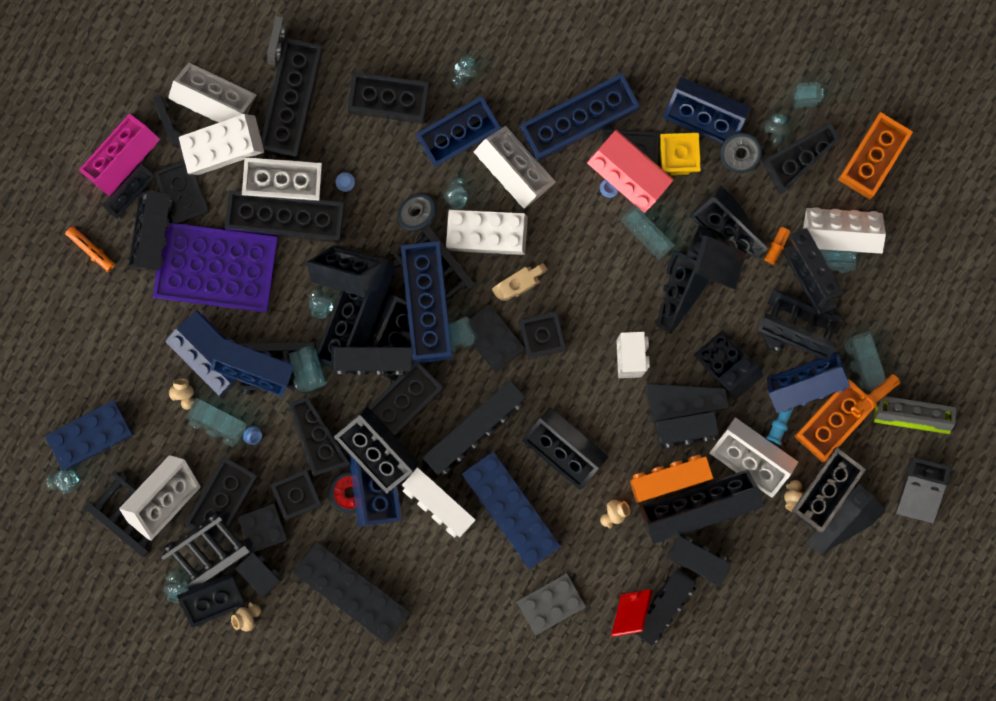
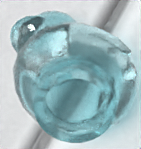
(464, 69)
(777, 126)
(457, 194)
(319, 304)
(62, 480)
(174, 586)

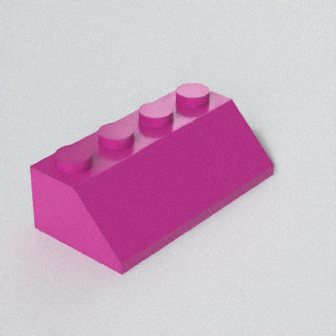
(119, 154)

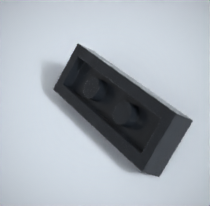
(128, 191)

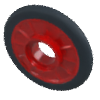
(337, 495)

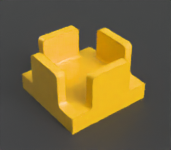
(680, 153)

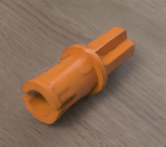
(777, 246)

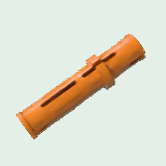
(106, 263)
(870, 400)

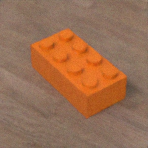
(875, 155)
(832, 423)
(671, 479)

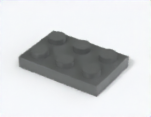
(276, 40)
(551, 604)

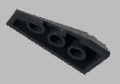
(725, 217)
(681, 291)
(853, 516)

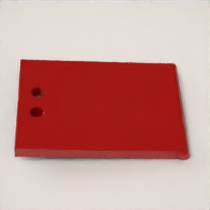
(631, 613)

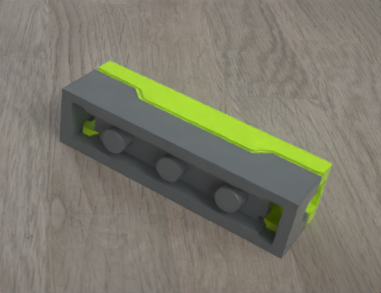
(915, 414)

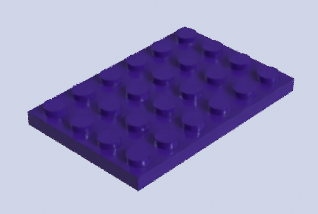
(216, 268)

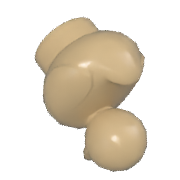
(182, 391)
(793, 495)
(616, 513)
(244, 617)

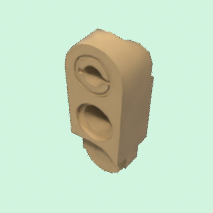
(519, 282)

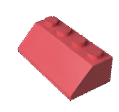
(630, 171)

